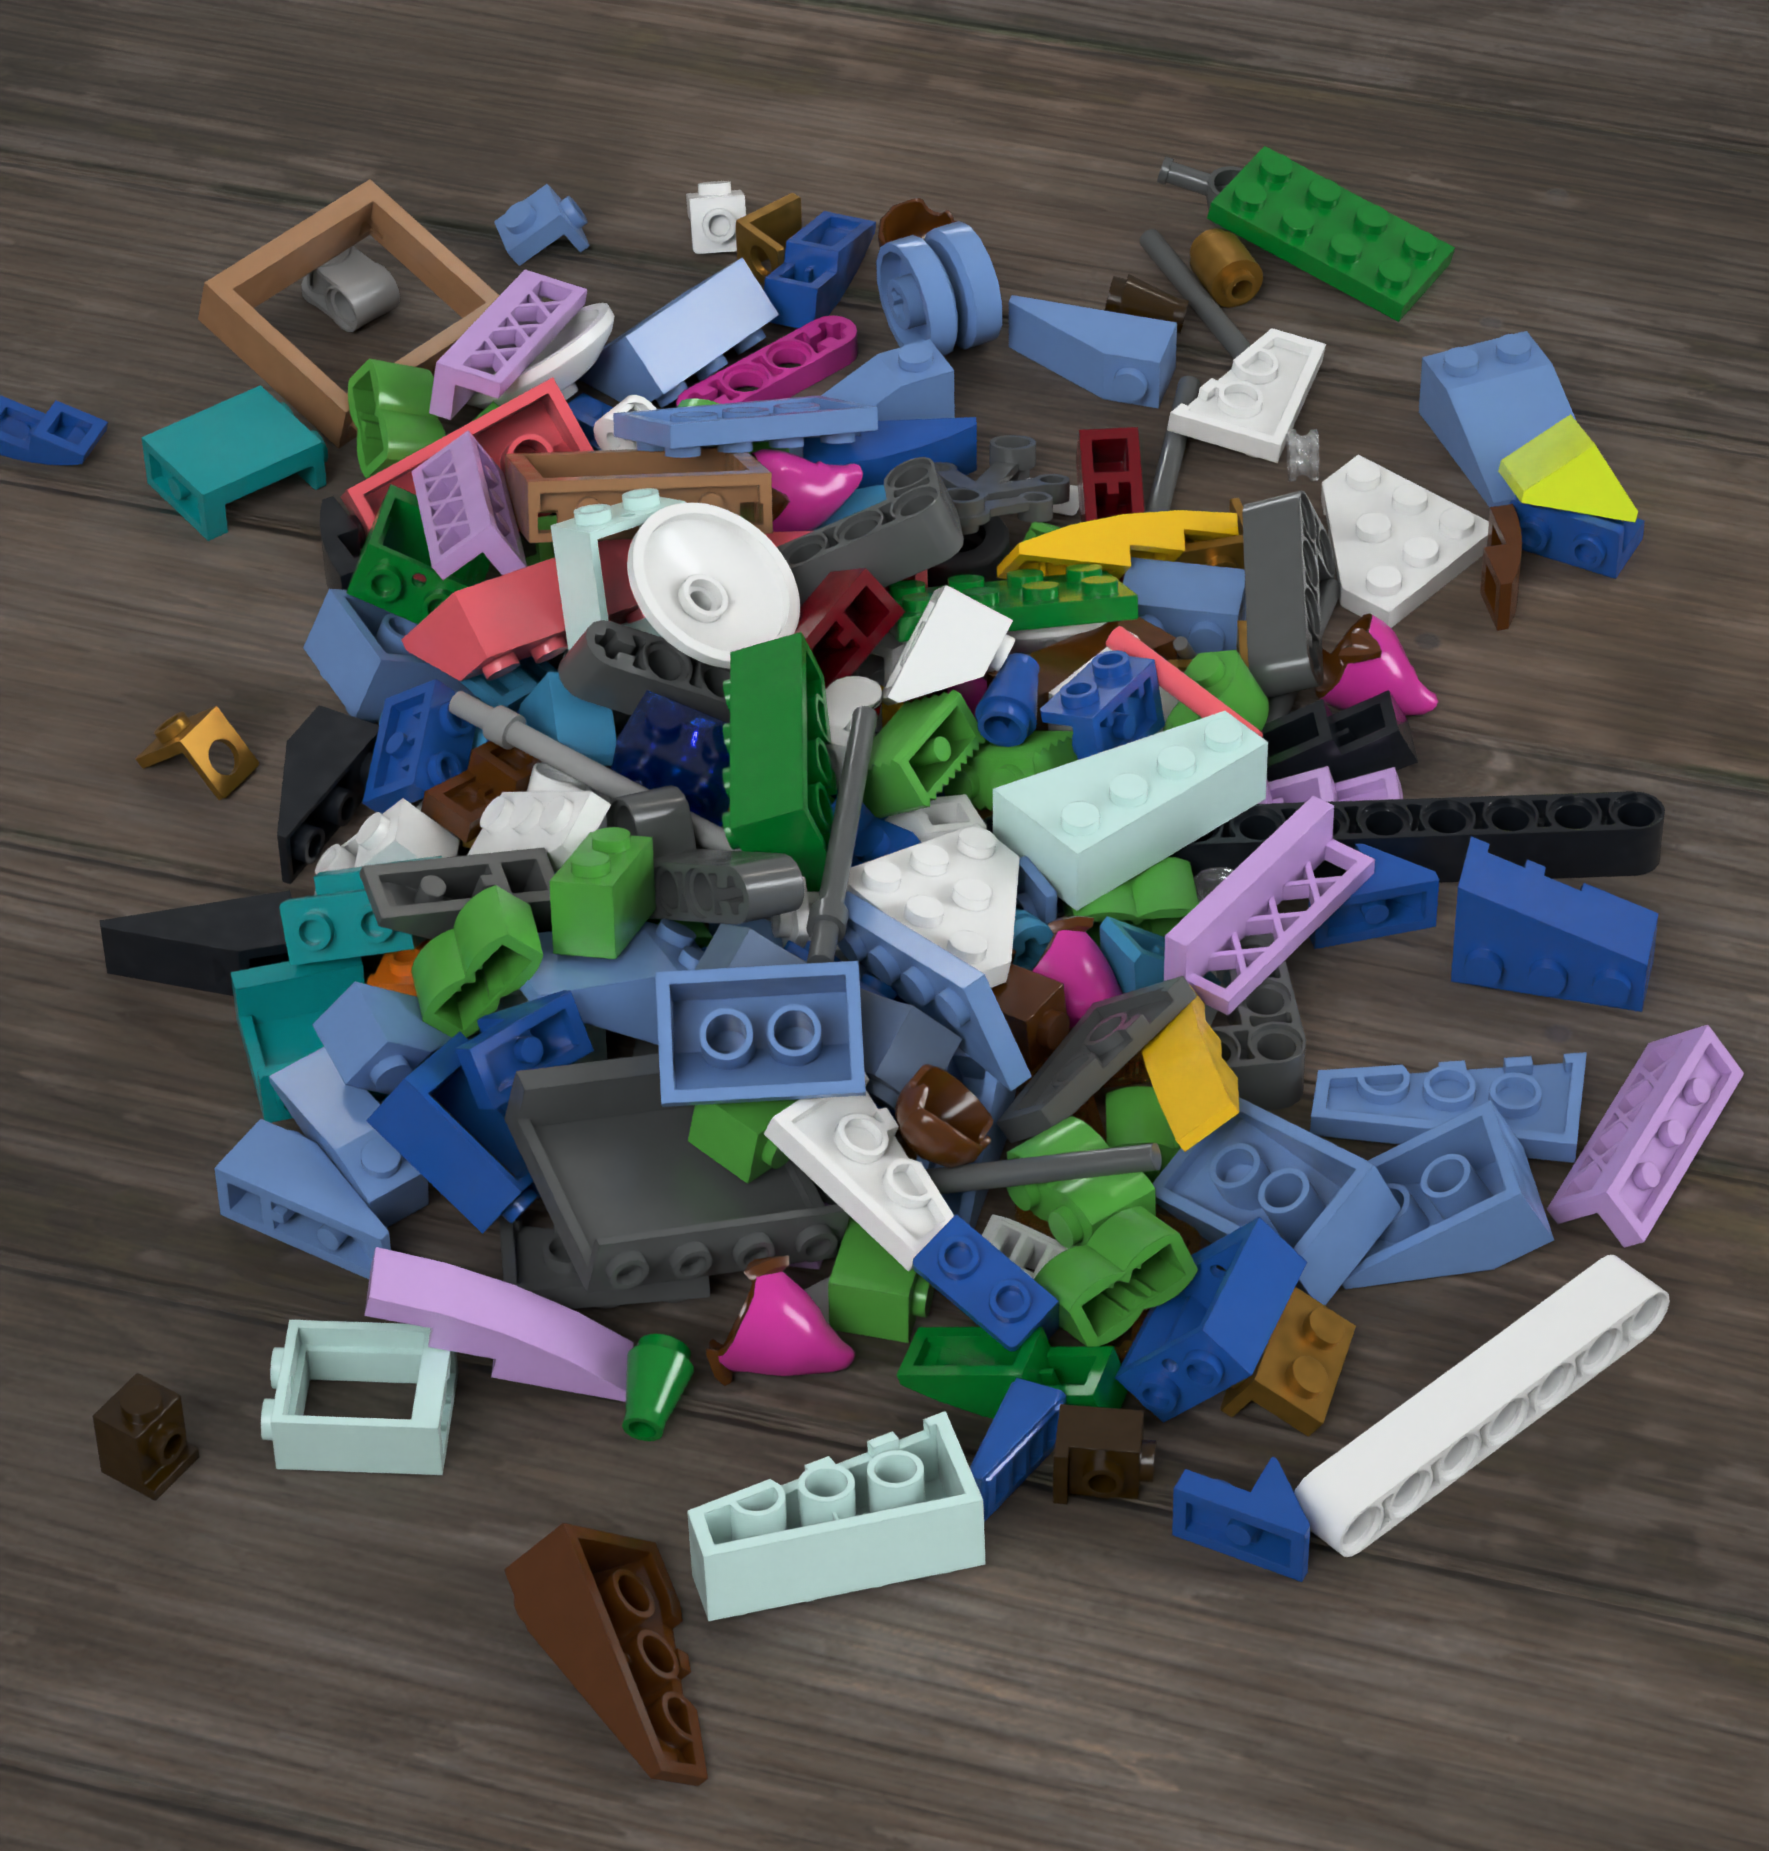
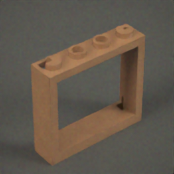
(365, 211)
(582, 478)

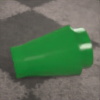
(654, 1383)

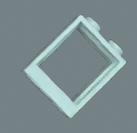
(579, 557)
(365, 1355)

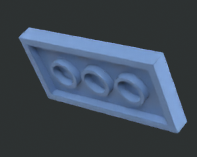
(739, 424)

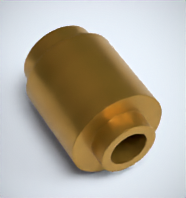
(1225, 267)

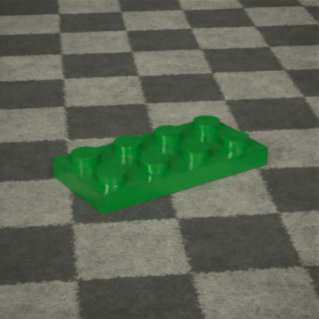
(1331, 233)
(1029, 598)

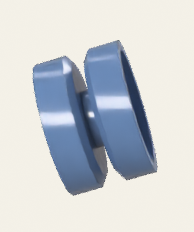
(940, 289)

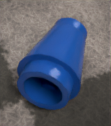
(1010, 702)

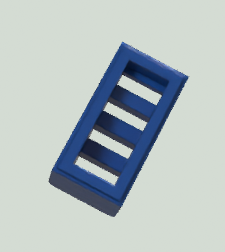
(1016, 1441)

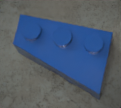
(1548, 937)

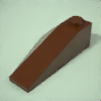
(608, 1624)

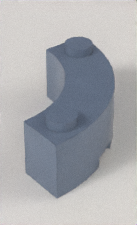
(895, 1034)

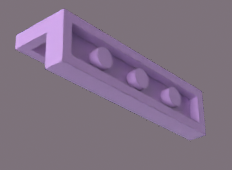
(503, 341)
(466, 509)
(1248, 906)
(1650, 1134)

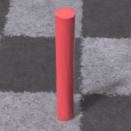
(1173, 679)

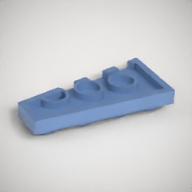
(936, 985)
(1395, 1106)

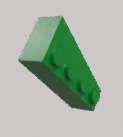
(779, 755)

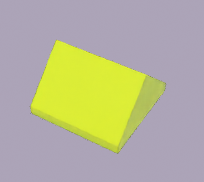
(1567, 474)

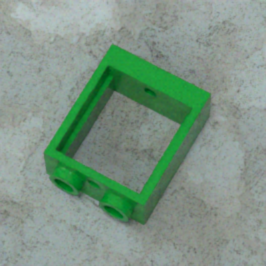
(395, 553)

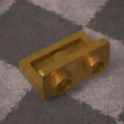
(1297, 1365)

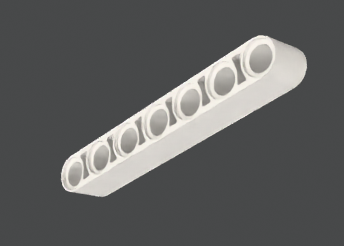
(1479, 1404)

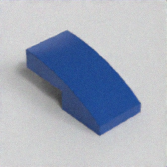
(51, 438)

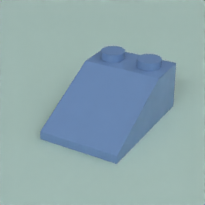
(1489, 404)
(364, 656)
(621, 990)
(1299, 1184)
(1461, 1200)

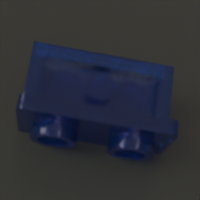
(678, 748)

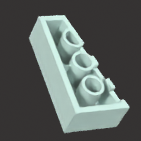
(1131, 805)
(841, 1526)

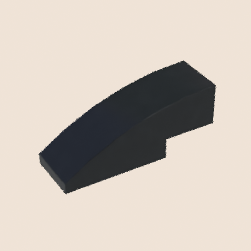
(1350, 742)

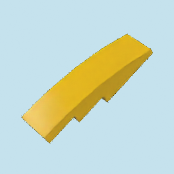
(1117, 539)
(1191, 1076)

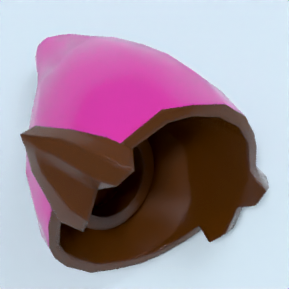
(806, 491)
(1369, 663)
(1078, 964)
(778, 1330)

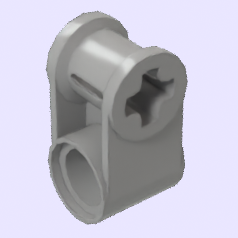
(351, 289)

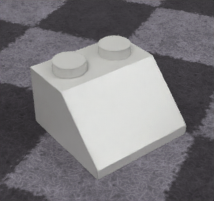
(949, 646)

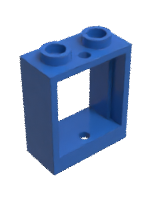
(446, 1151)
(1216, 1325)

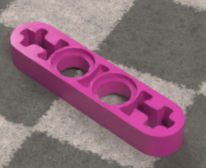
(818, 347)

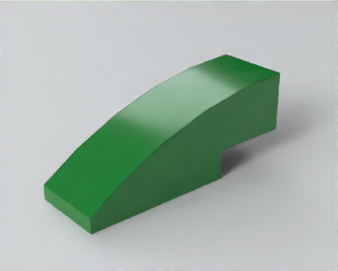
(975, 1371)

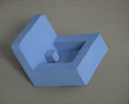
(539, 222)

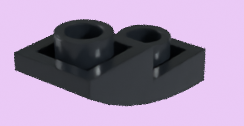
(341, 543)

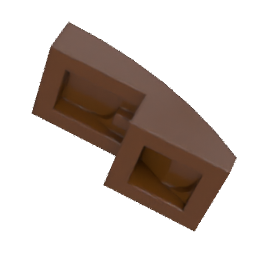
(1502, 565)
(463, 798)

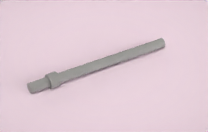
(510, 731)

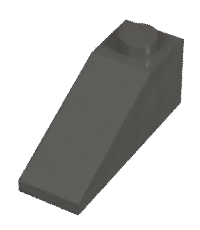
(430, 893)

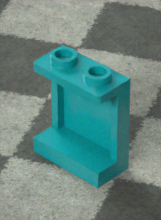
(230, 454)
(338, 921)
(277, 1014)

